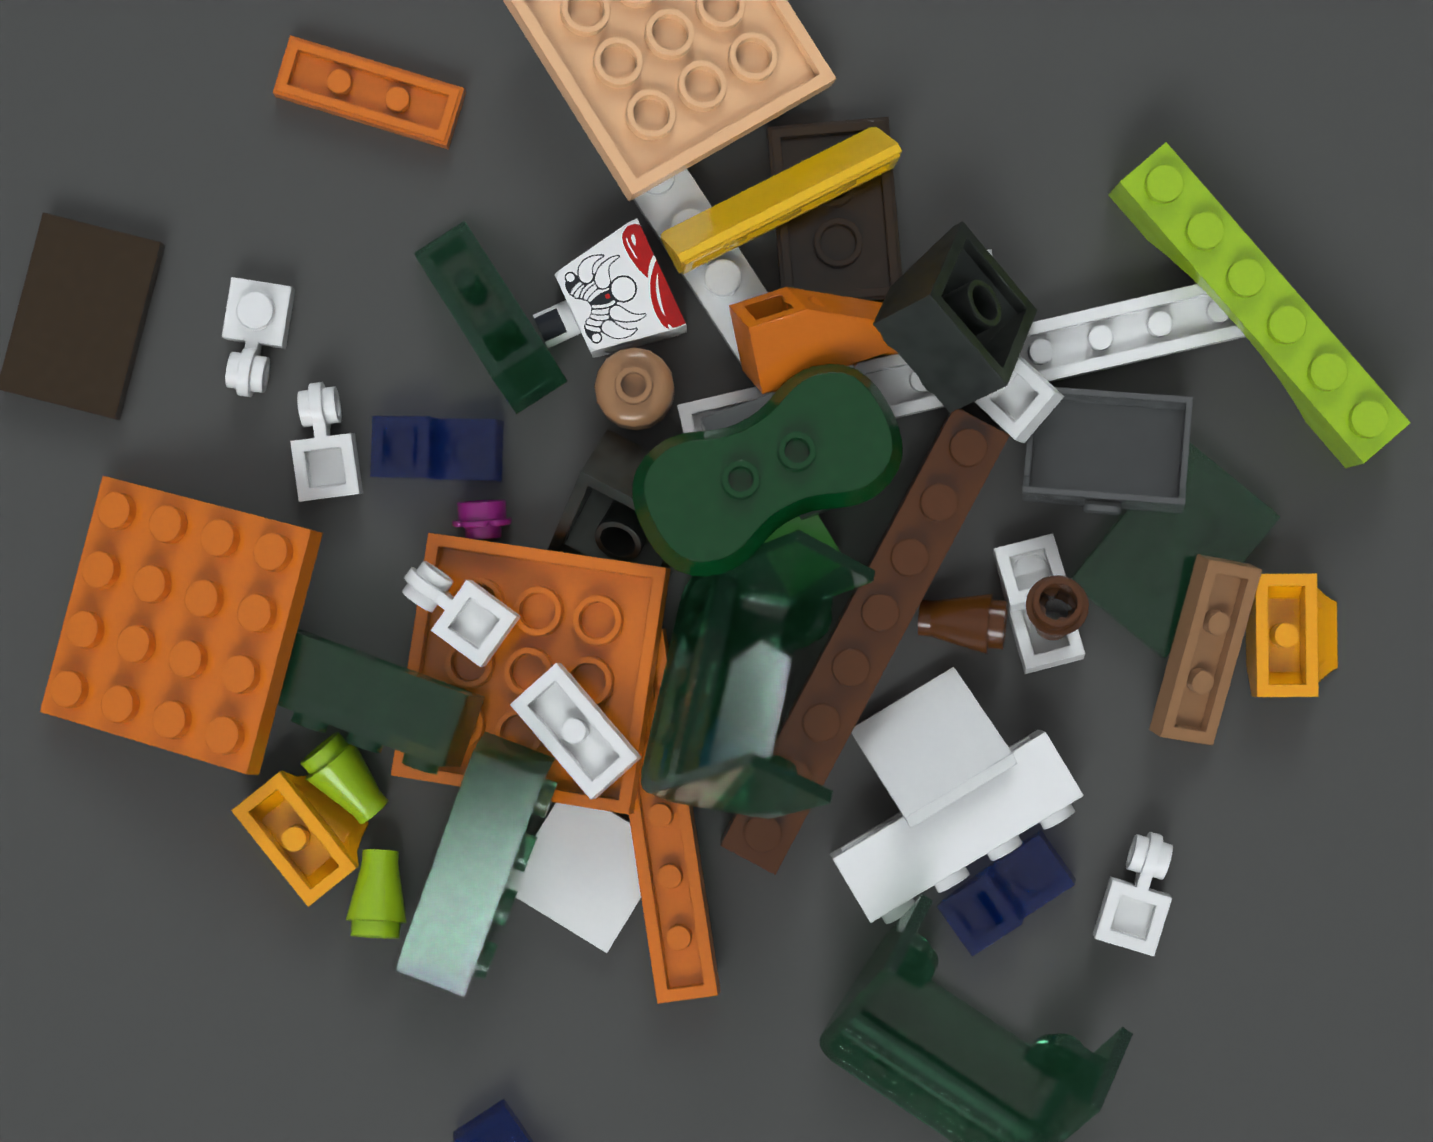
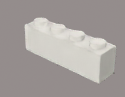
(900, 862)

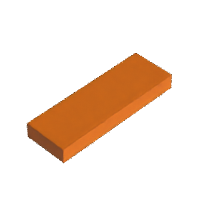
(369, 92)

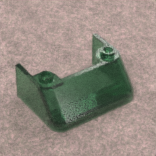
(731, 676)
(954, 1062)

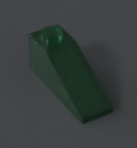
(490, 317)

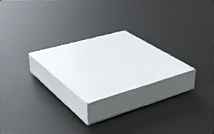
(933, 747)
(582, 873)

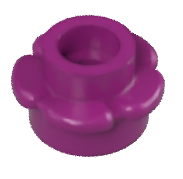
(482, 518)

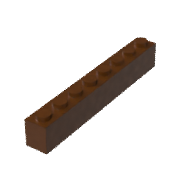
(874, 622)

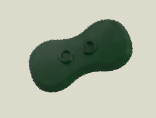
(724, 491)

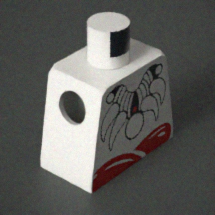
(613, 297)

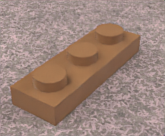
(1205, 649)

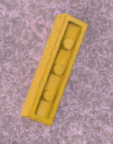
(780, 198)

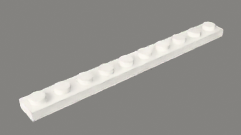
(1054, 348)

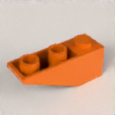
(800, 330)

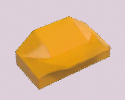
(1290, 636)
(302, 833)

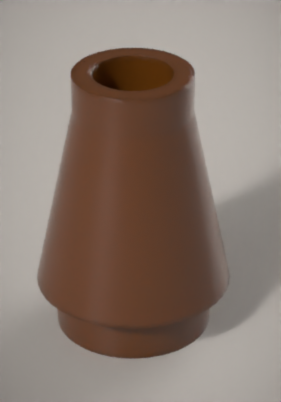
(1059, 595)
(966, 621)

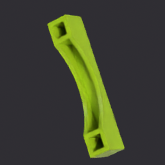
(1307, 358)

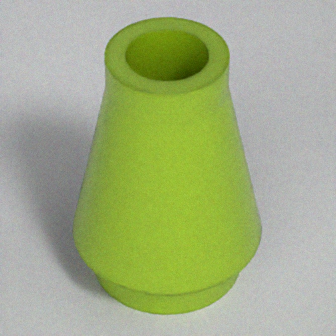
(344, 777)
(377, 897)

